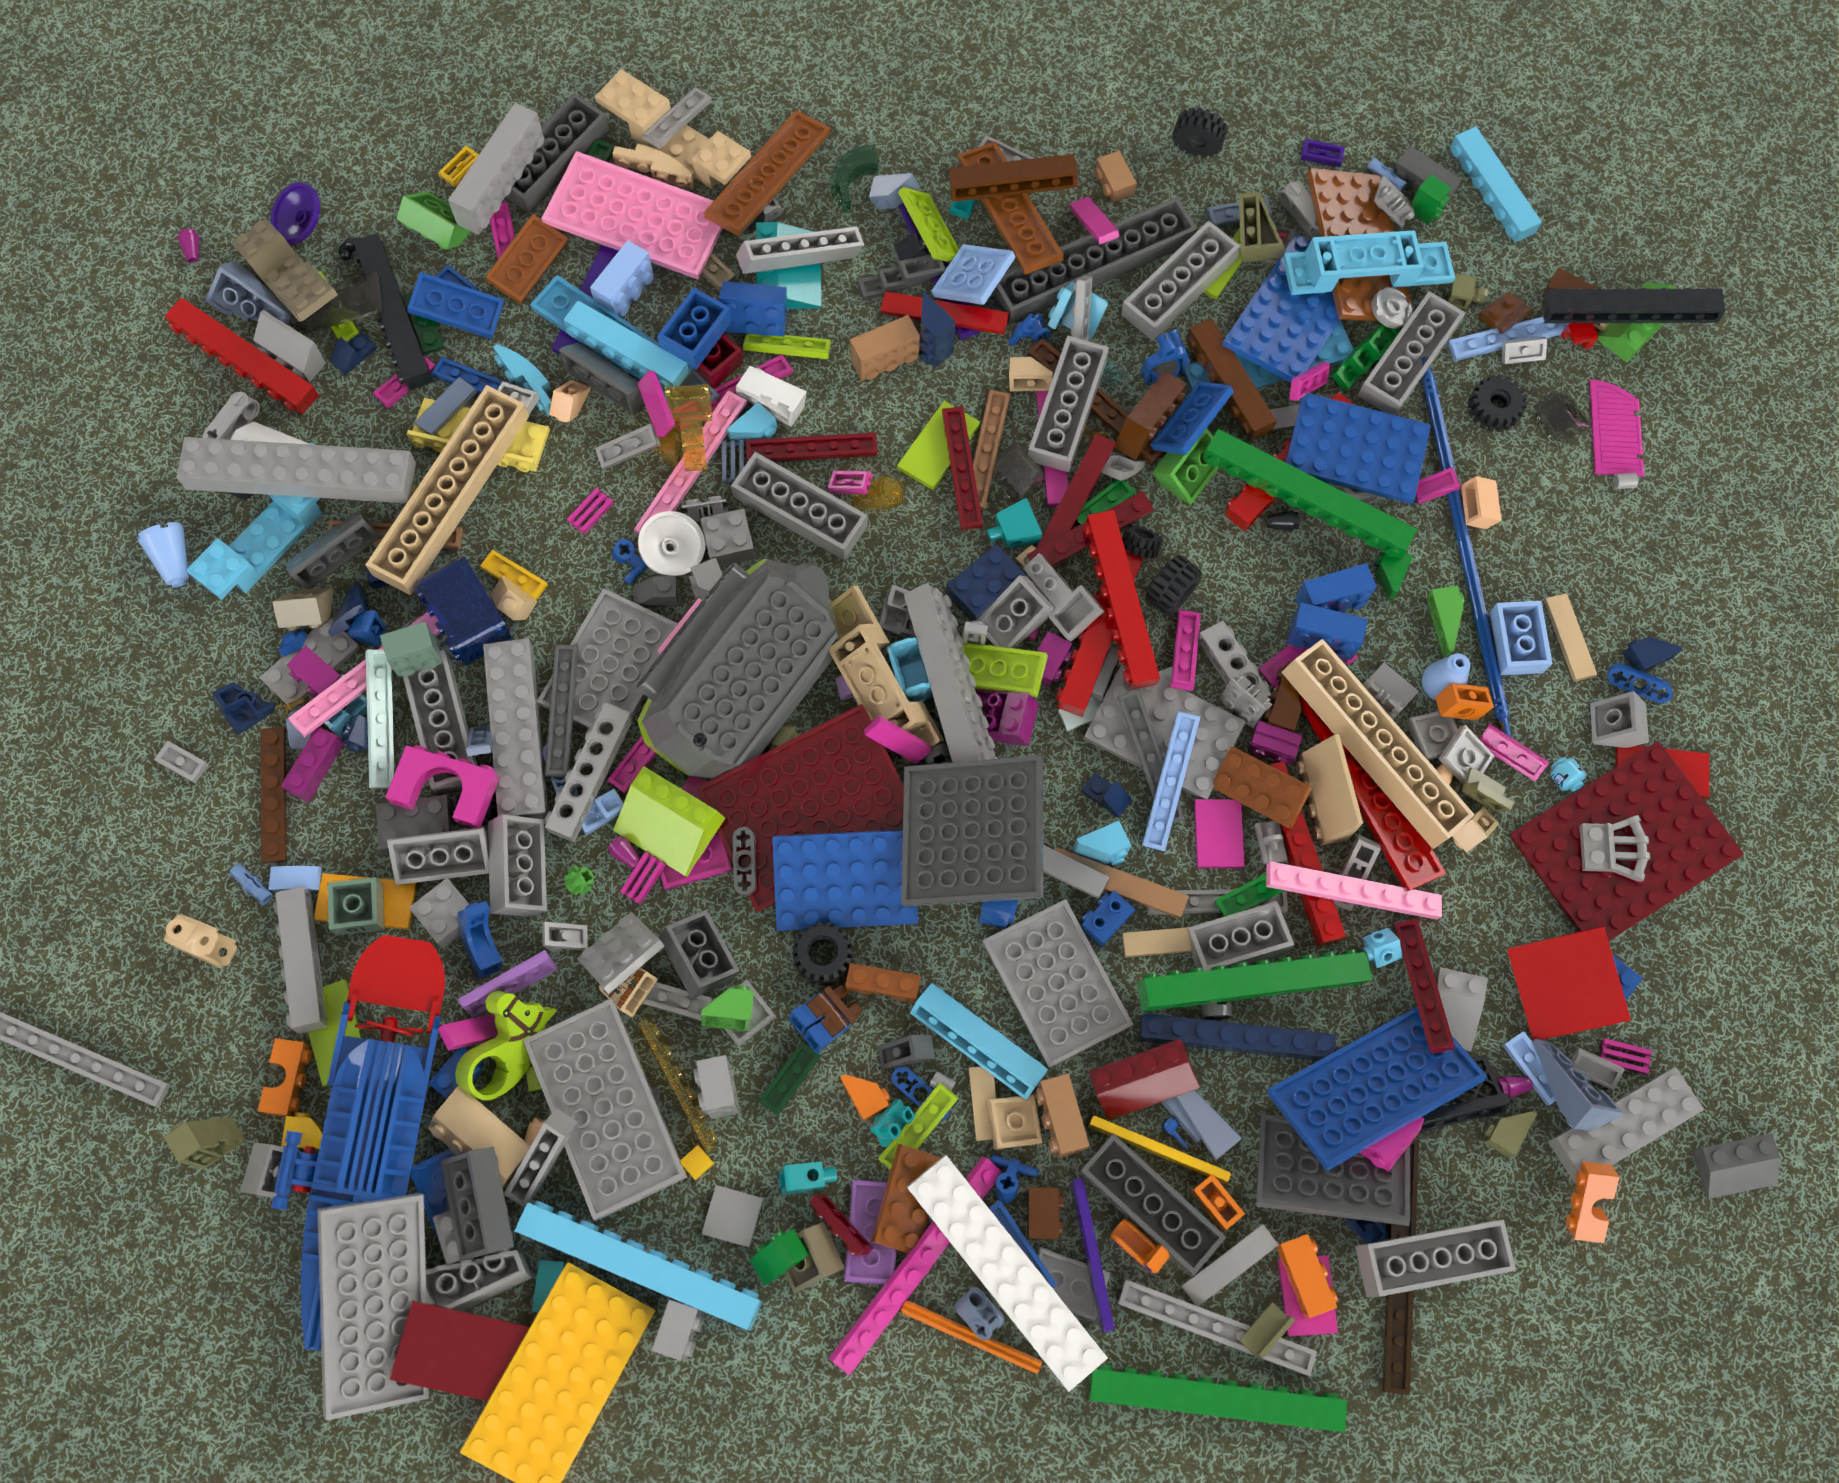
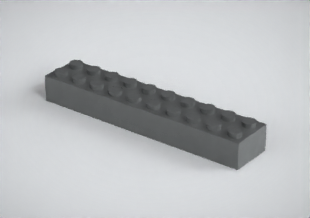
(1140, 241)

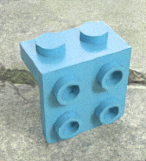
(1063, 314)

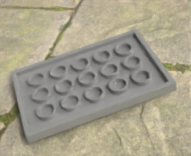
(614, 653)
(1212, 741)
(1057, 983)

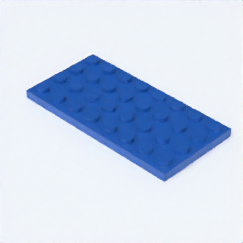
(1281, 328)
(1372, 1089)

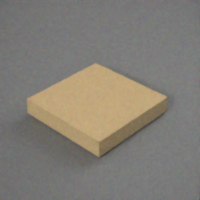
(1014, 1122)

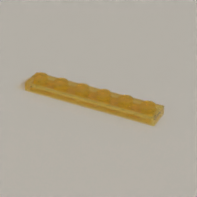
(683, 1093)

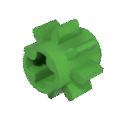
(579, 880)

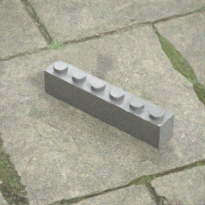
(799, 249)
(300, 960)

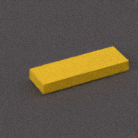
(498, 566)

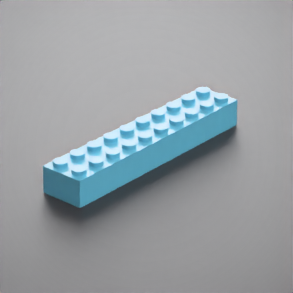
(639, 1266)

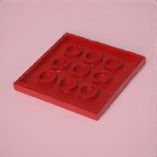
(1568, 983)

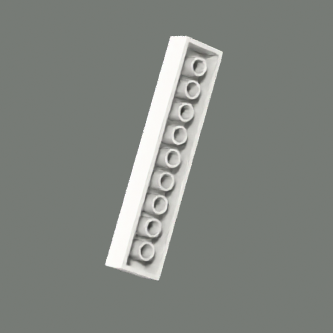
(1007, 1273)

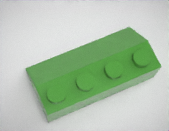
(1629, 338)

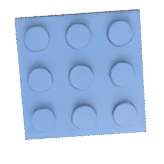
(973, 274)

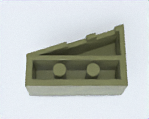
(1257, 231)
(204, 1141)

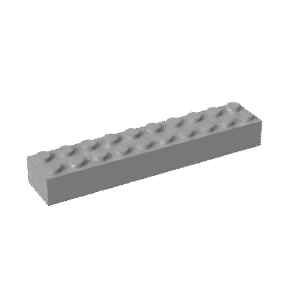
(296, 470)
(949, 675)

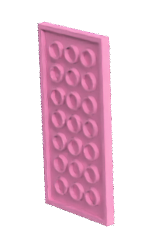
(621, 205)

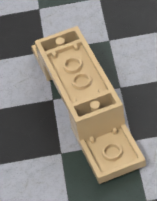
(641, 106)
(867, 672)

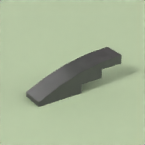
(901, 277)

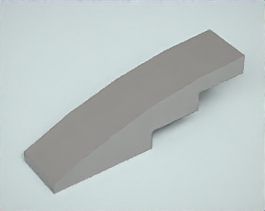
(1229, 1265)

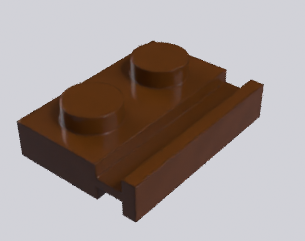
(1505, 312)

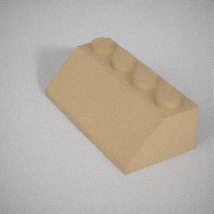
(470, 1126)

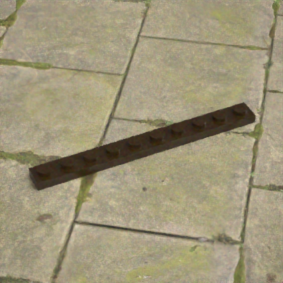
(1400, 1305)

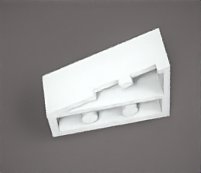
(775, 395)

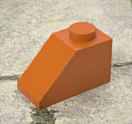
(866, 1096)

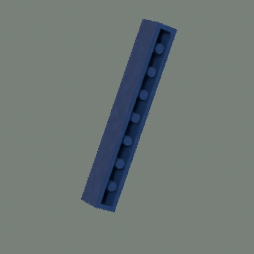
(1236, 1037)

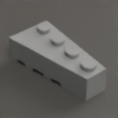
(474, 1281)

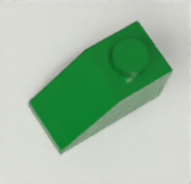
(1392, 572)

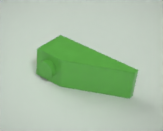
(1446, 612)

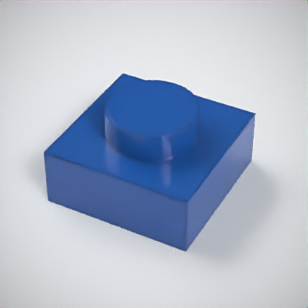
(292, 642)

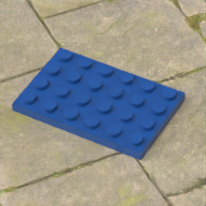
(1358, 447)
(840, 880)

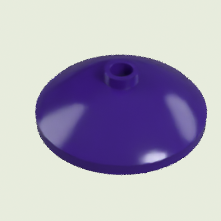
(296, 212)

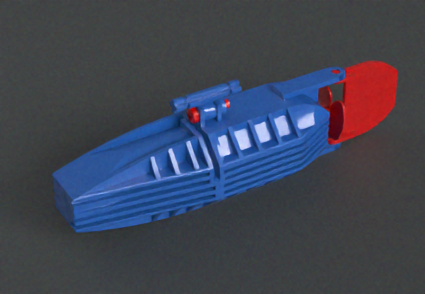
(372, 1103)

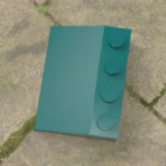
(802, 282)

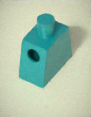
(1016, 526)
(794, 1177)

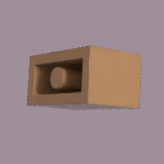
(1115, 176)

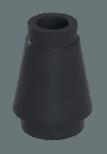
(1284, 521)

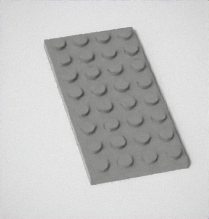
(620, 1135)
(367, 1283)

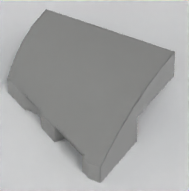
(1121, 467)
(895, 611)

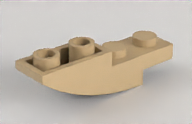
(661, 165)

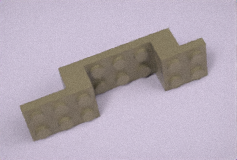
(282, 271)

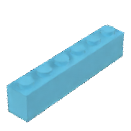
(1495, 184)
(624, 345)
(978, 1041)

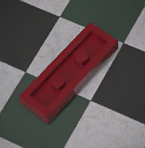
(840, 1225)

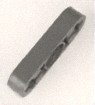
(1106, 674)
(750, 843)

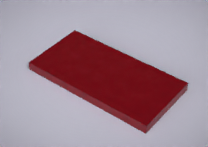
(455, 1350)

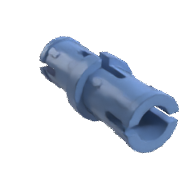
(1378, 168)
(251, 884)

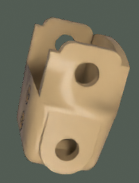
(199, 940)

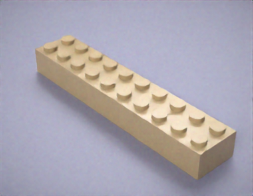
(448, 490)
(1378, 744)

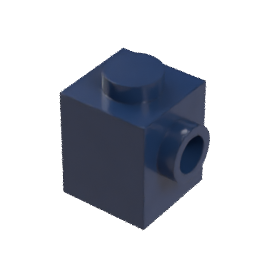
(356, 734)

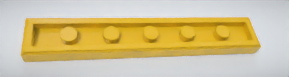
(1159, 1149)

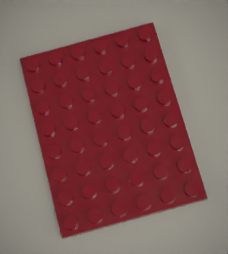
(810, 785)
(1683, 843)

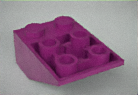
(1009, 715)

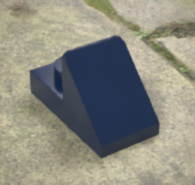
(350, 354)
(1107, 795)
(1367, 1230)

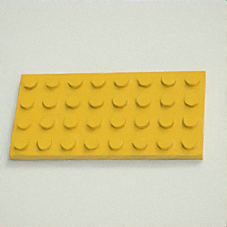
(558, 1379)

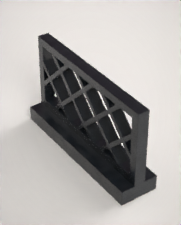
(1472, 1109)

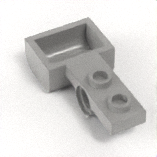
(1073, 609)

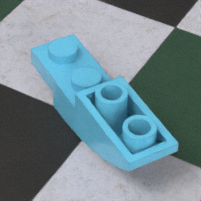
(524, 374)

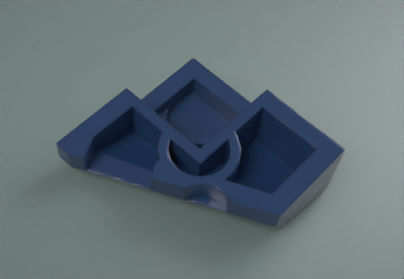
(353, 604)
(241, 707)

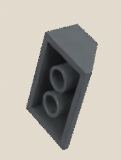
(1738, 1165)

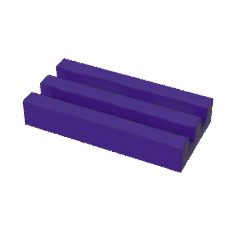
(1322, 155)

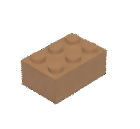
(884, 348)
(1061, 1116)

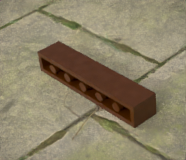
(1013, 177)
(1224, 368)

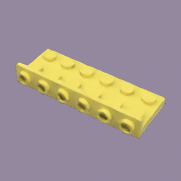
(522, 453)

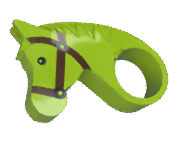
(514, 1024)

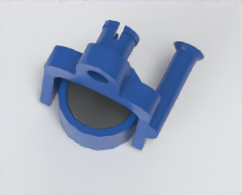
(1170, 358)

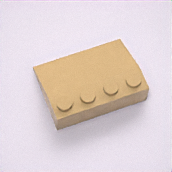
(1332, 793)

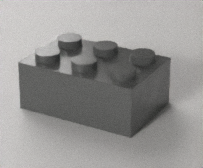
(428, 817)
(699, 954)

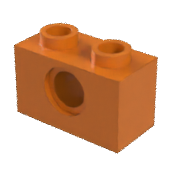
(1464, 701)
(1217, 1203)

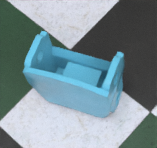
(910, 670)

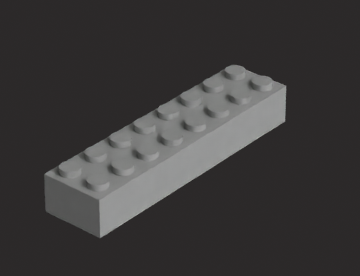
(516, 729)

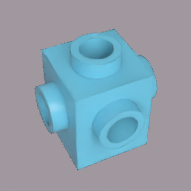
(1382, 947)

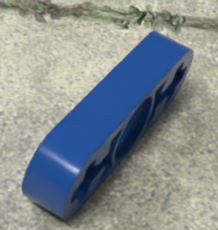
(1658, 683)
(903, 1086)

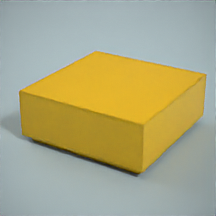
(696, 1162)

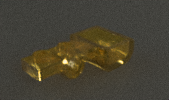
(690, 408)

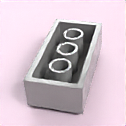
(517, 866)

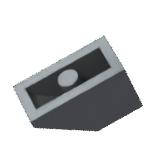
(656, 592)
(906, 1051)

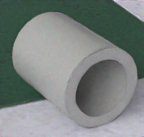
(1625, 481)
(939, 1077)

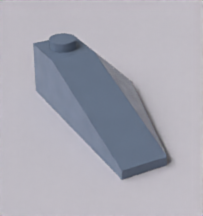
(242, 294)
(1574, 1095)

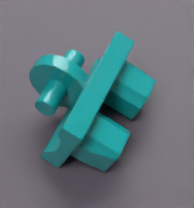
(891, 1121)

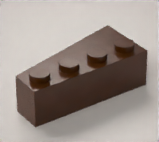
(1150, 414)

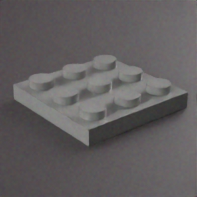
(620, 952)

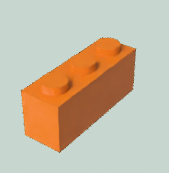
(1307, 1276)

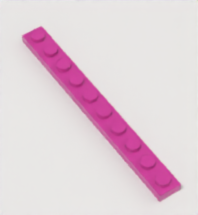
(904, 1280)

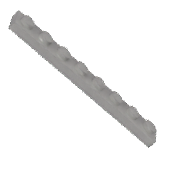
(82, 1061)
(1211, 1325)

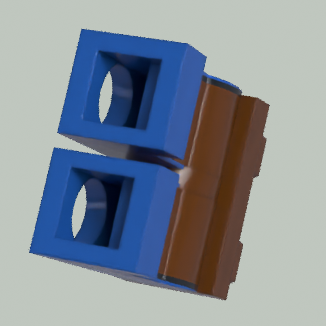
(832, 1013)

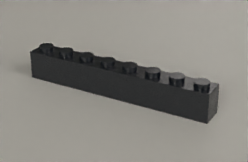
(1633, 305)
(394, 315)

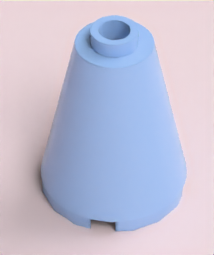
(167, 552)
(1444, 672)

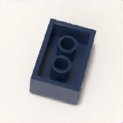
(983, 582)

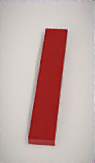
(964, 315)

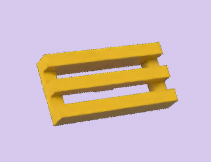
(462, 168)

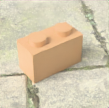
(1481, 502)

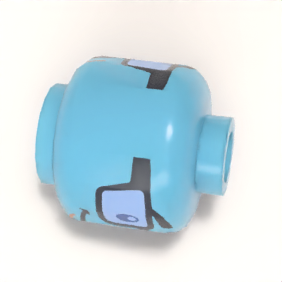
(1567, 774)

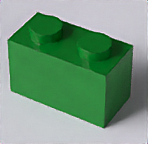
(1430, 199)
(778, 1256)

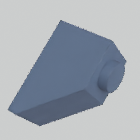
(885, 189)

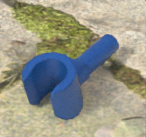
(1169, 1127)

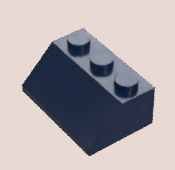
(936, 333)

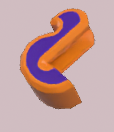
(1139, 1246)

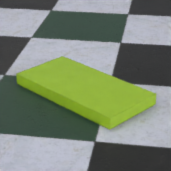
(929, 224)
(928, 455)
(1006, 668)
(324, 1039)

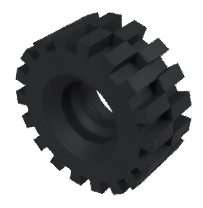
(1199, 132)
(1493, 416)

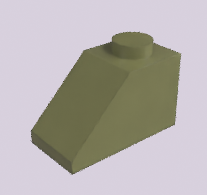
(1509, 1133)

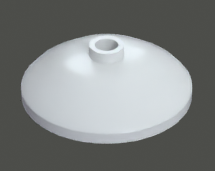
(673, 530)

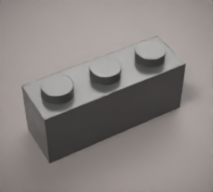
(1416, 167)

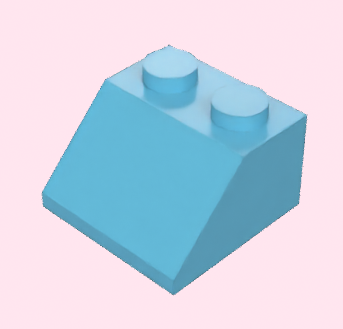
(1104, 845)

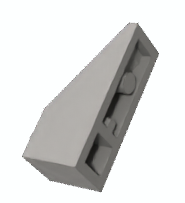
(1359, 862)

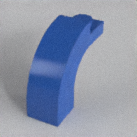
(478, 940)

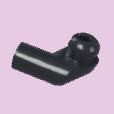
(347, 248)

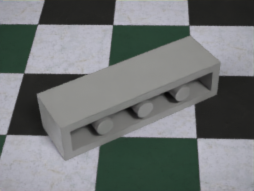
(540, 1158)

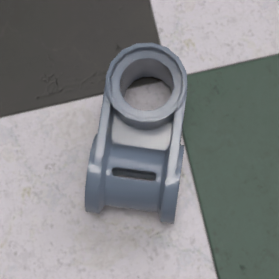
(978, 1312)

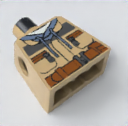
(632, 991)

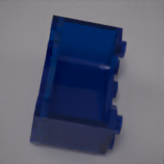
(462, 610)

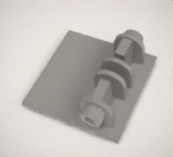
(1393, 202)
(694, 505)
(1390, 690)
(1242, 702)

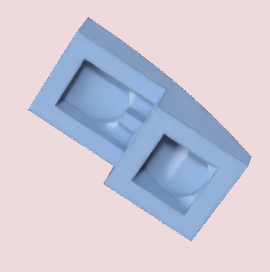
(602, 811)
(291, 877)

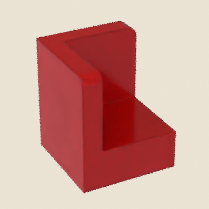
(1581, 333)

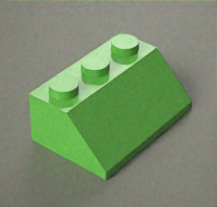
(432, 219)
(1186, 473)
(730, 1010)

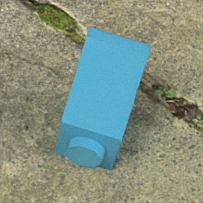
(754, 424)

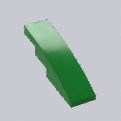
(1364, 355)

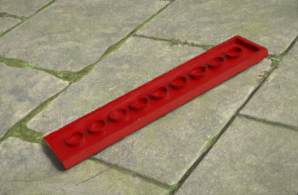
(1399, 840)

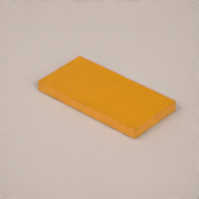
(396, 900)

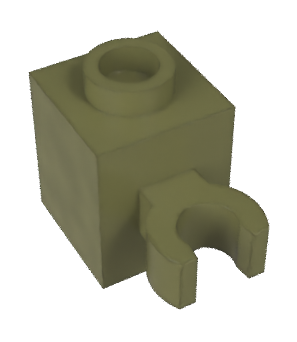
(1462, 291)

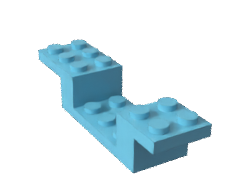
(1368, 255)
(256, 547)

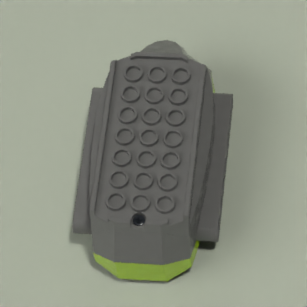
(738, 667)

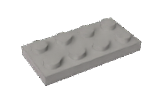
(331, 650)

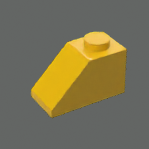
(310, 1128)

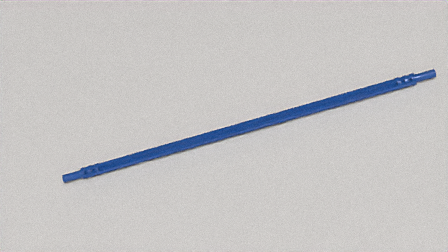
(1467, 556)

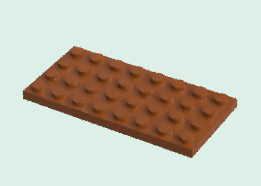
(1347, 207)

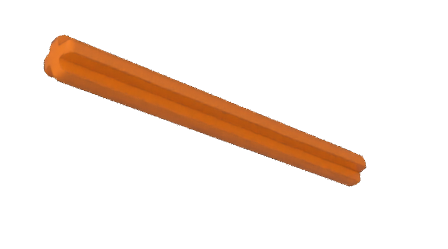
(967, 1335)

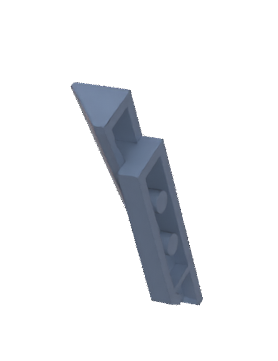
(1202, 1122)

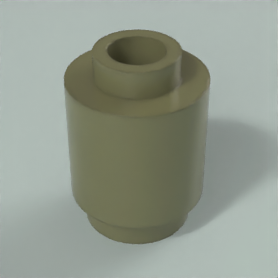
(784, 735)

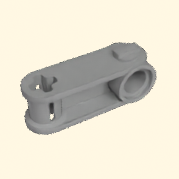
(1300, 206)
(235, 414)

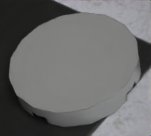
(1391, 308)

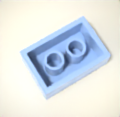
(623, 279)
(1520, 638)

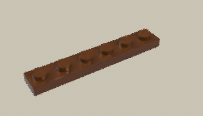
(273, 795)

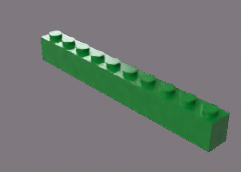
(1309, 494)
(1253, 981)
(1217, 1399)

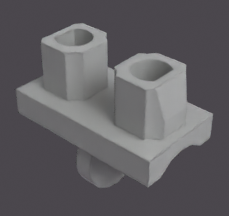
(1270, 842)

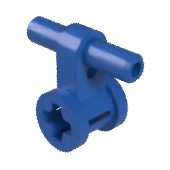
(1030, 327)
(630, 557)
(1009, 1178)

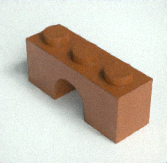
(874, 980)

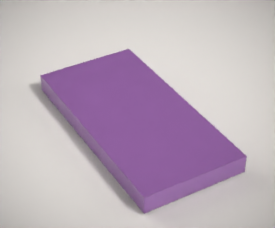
(510, 982)
(864, 1209)

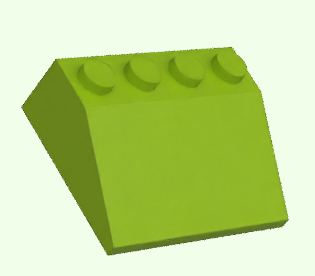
(667, 821)

